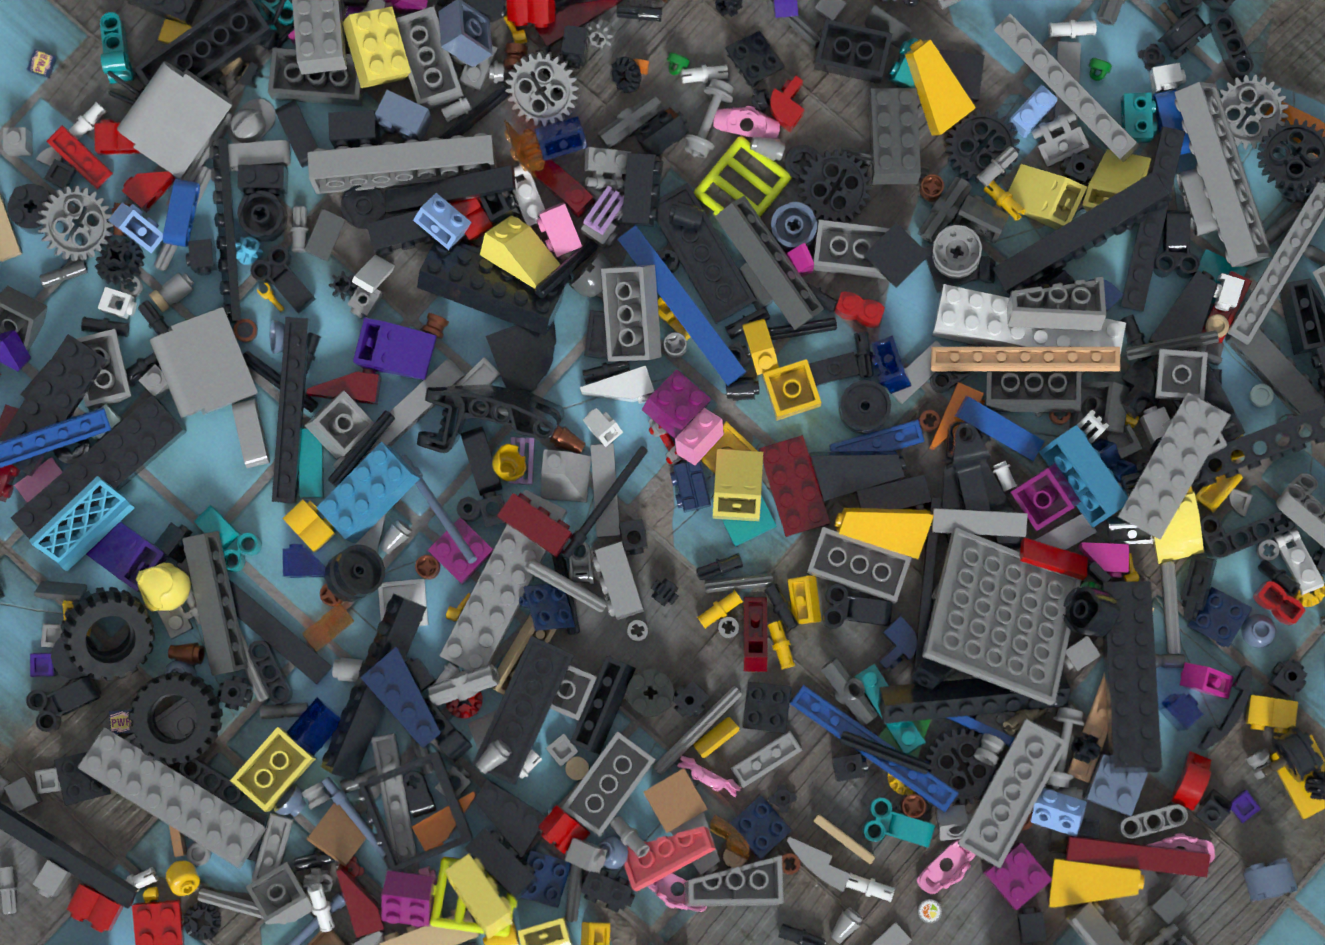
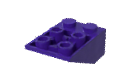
(394, 349)
(125, 554)

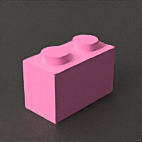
(559, 230)
(699, 436)

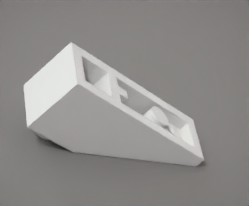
(628, 386)

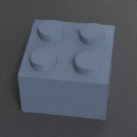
(465, 33)
(403, 117)
(1114, 790)

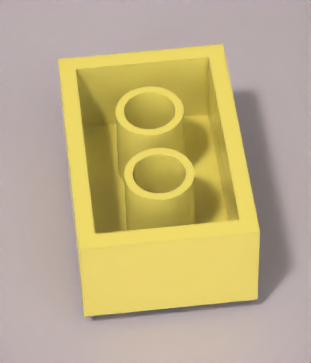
(376, 47)
(272, 769)
(479, 895)

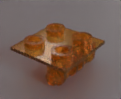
(525, 149)

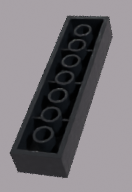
(113, 458)
(1132, 682)

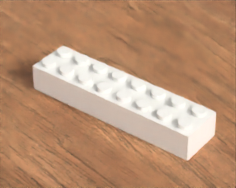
(982, 319)

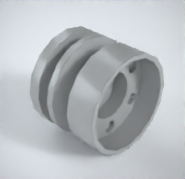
(955, 238)

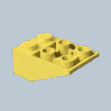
(1113, 177)
(1046, 196)
(738, 485)
(547, 933)

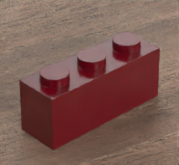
(535, 523)

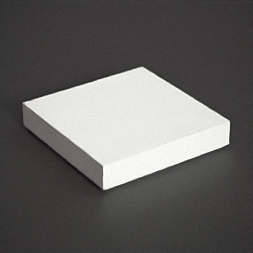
(410, 589)

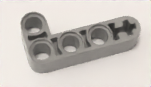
(1303, 508)

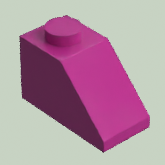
(801, 260)
(1110, 557)
(1206, 680)

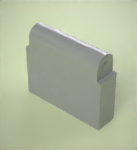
(174, 118)
(203, 364)

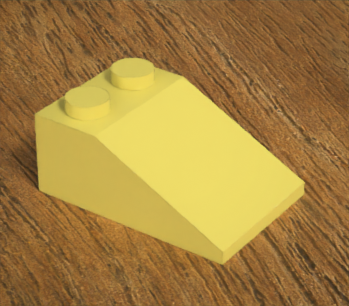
(518, 251)
(1183, 534)

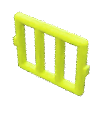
(727, 159)
(458, 922)

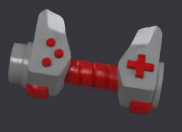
(671, 456)

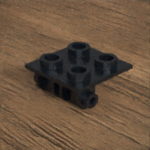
(754, 58)
(767, 707)
(76, 784)

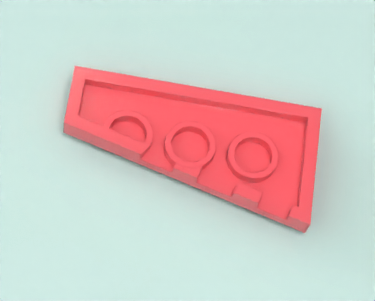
(667, 856)

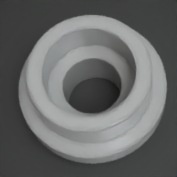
(496, 72)

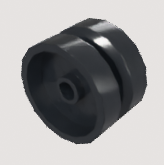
(861, 420)
(354, 573)

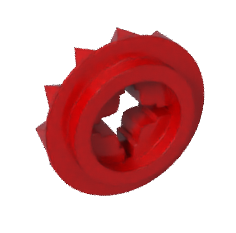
(466, 711)

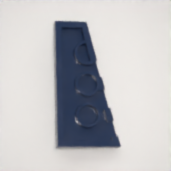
(399, 693)

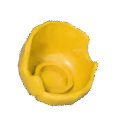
(509, 463)

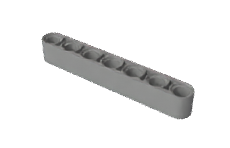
(414, 406)

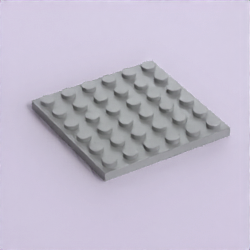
(1000, 617)

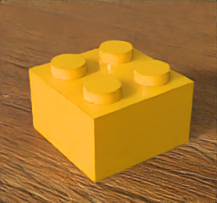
(791, 389)

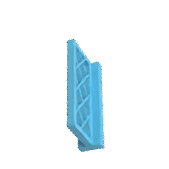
(88, 531)

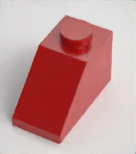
(147, 188)

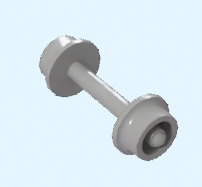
(719, 92)
(1069, 717)

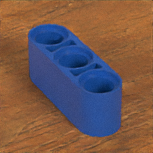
(1169, 116)
(181, 212)

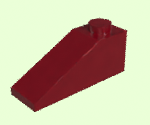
(565, 188)
(360, 386)
(755, 634)
(361, 905)

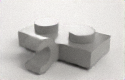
(475, 76)

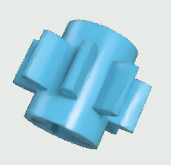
(248, 250)

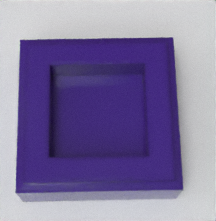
(41, 665)
(1244, 806)

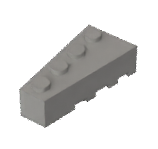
(1059, 307)
(741, 886)

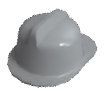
(251, 121)

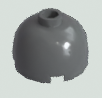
(589, 280)

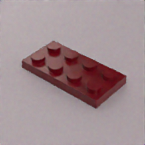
(794, 486)

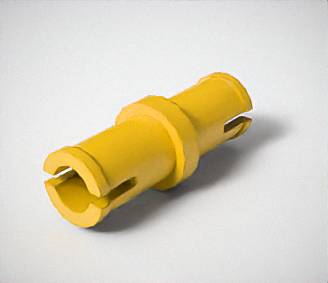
(1004, 200)
(720, 609)
(781, 645)

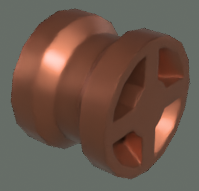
(435, 325)
(327, 597)

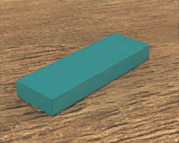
(311, 467)

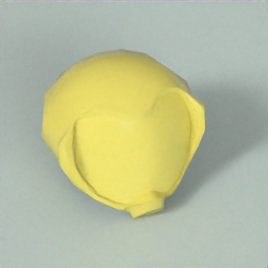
(163, 587)

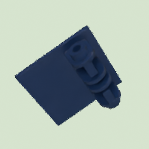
(547, 607)
(1221, 617)
(760, 827)
(550, 877)

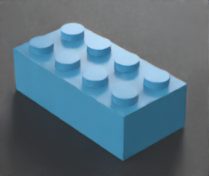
(1086, 474)
(368, 493)

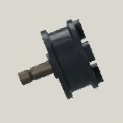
(1183, 31)
(1294, 754)

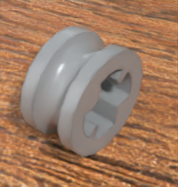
(138, 289)
(1260, 549)
(722, 631)
(634, 637)

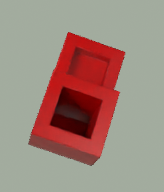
(783, 108)
(1192, 781)

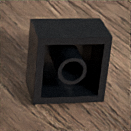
(353, 128)

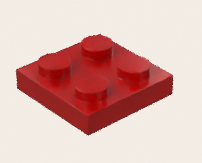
(158, 923)

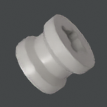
(316, 795)

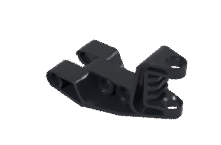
(525, 411)
(969, 480)

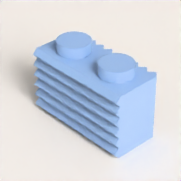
(1033, 111)

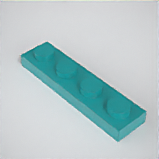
(904, 732)

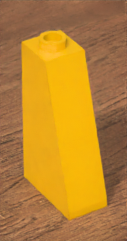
(937, 87)
(890, 529)
(1088, 882)

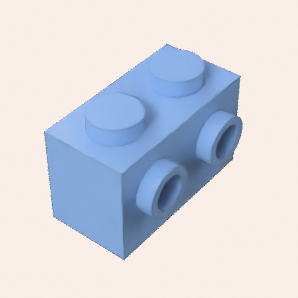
(442, 221)
(136, 227)
(1059, 812)

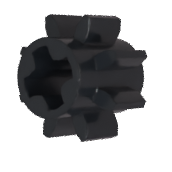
(728, 7)
(338, 281)
(664, 592)
(1085, 748)
(1316, 785)

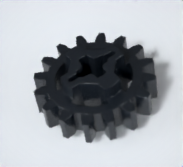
(109, 263)

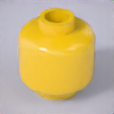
(182, 878)

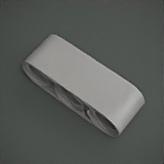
(259, 153)
(1196, 202)
(251, 433)
(1162, 815)

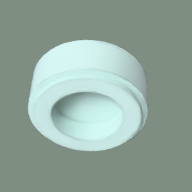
(1261, 395)

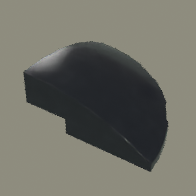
(522, 355)

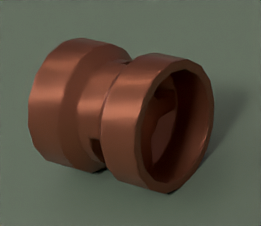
(514, 54)
(935, 186)
(425, 564)
(913, 806)

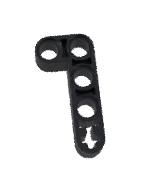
(1247, 531)

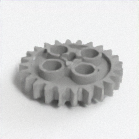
(559, 78)
(1233, 100)
(58, 211)

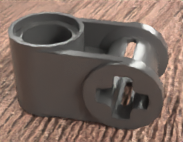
(581, 565)

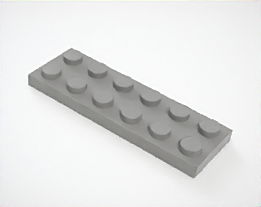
(1174, 466)
(1012, 793)

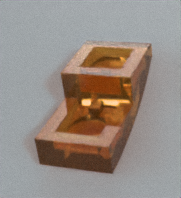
(328, 627)
(735, 841)

